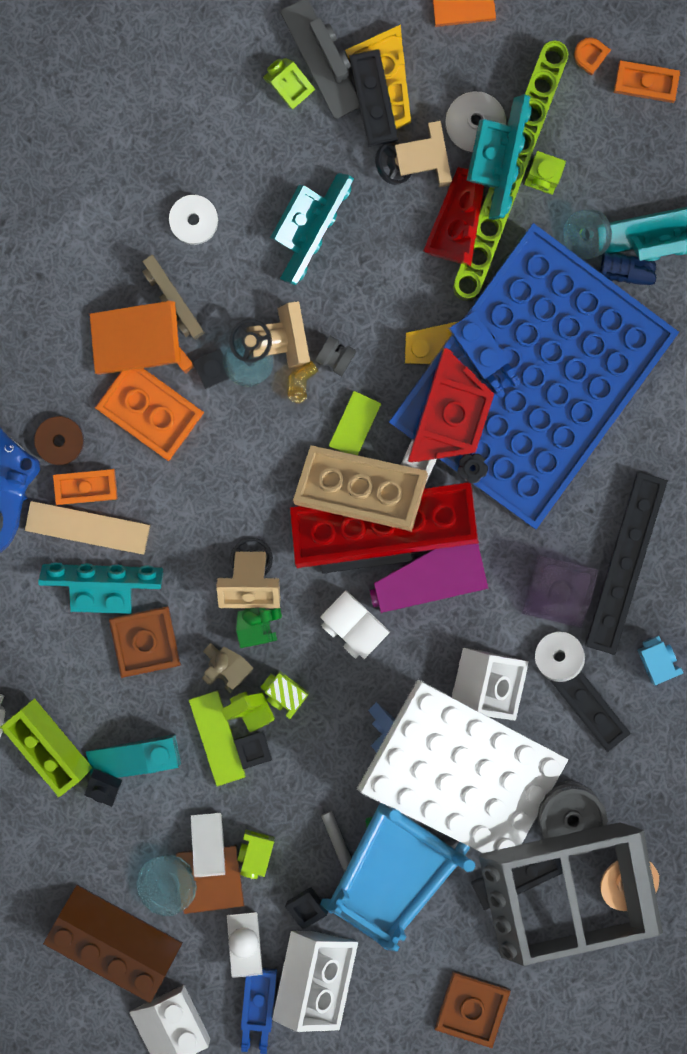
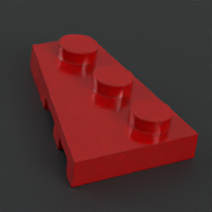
(457, 221)

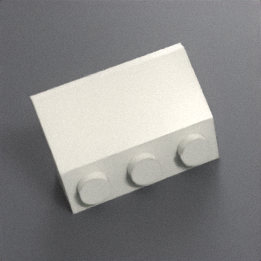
(314, 981)

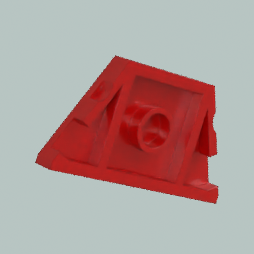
(452, 412)

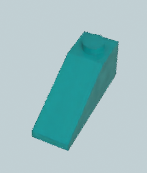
(136, 757)

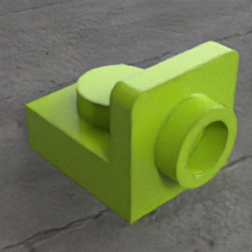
(288, 82)

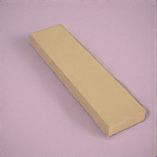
(87, 527)

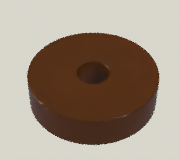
(45, 438)

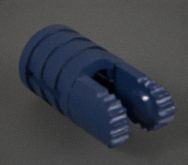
(628, 269)

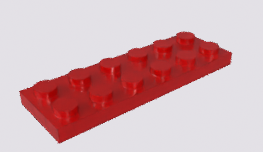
(442, 521)

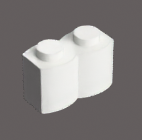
(354, 625)

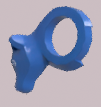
(16, 473)

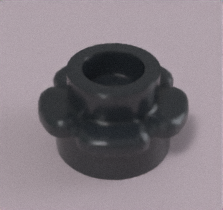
(464, 468)

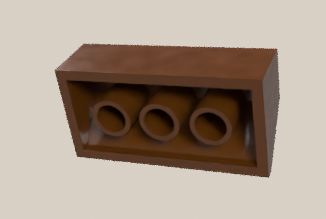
(113, 943)

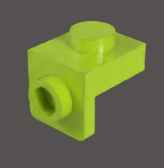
(252, 708)

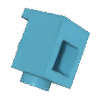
(658, 660)

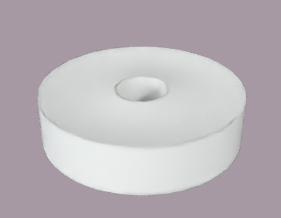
(183, 210)
(550, 646)

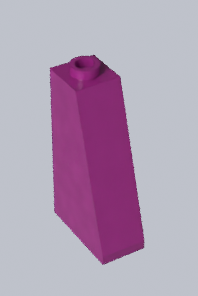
(431, 578)

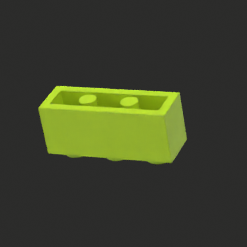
(46, 747)

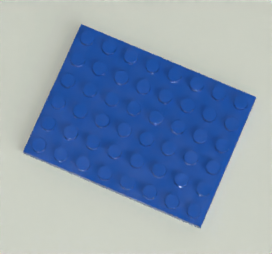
(579, 362)

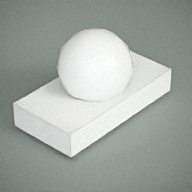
(244, 945)

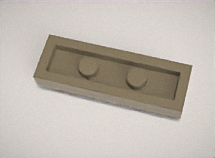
(156, 275)

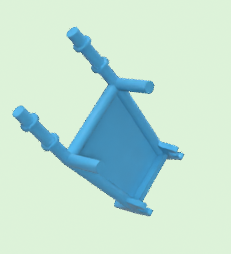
(393, 876)

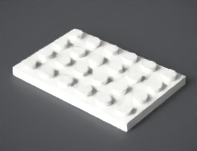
(461, 772)

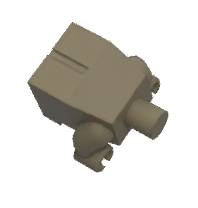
(226, 666)

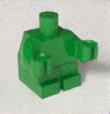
(254, 626)

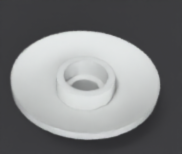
(459, 116)

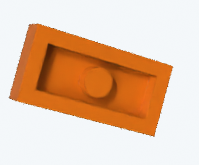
(646, 81)
(85, 487)

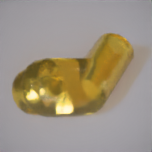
(298, 380)

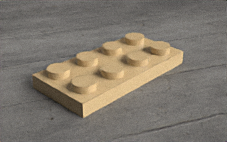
(360, 488)

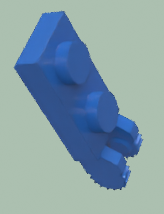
(483, 351)
(258, 1008)

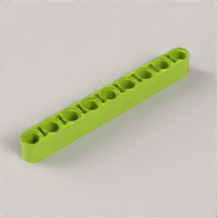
(540, 102)

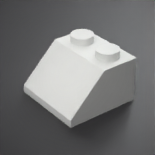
(490, 683)
(171, 1024)

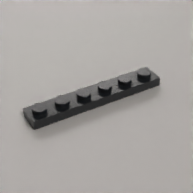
(626, 563)

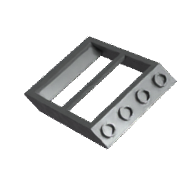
(636, 883)

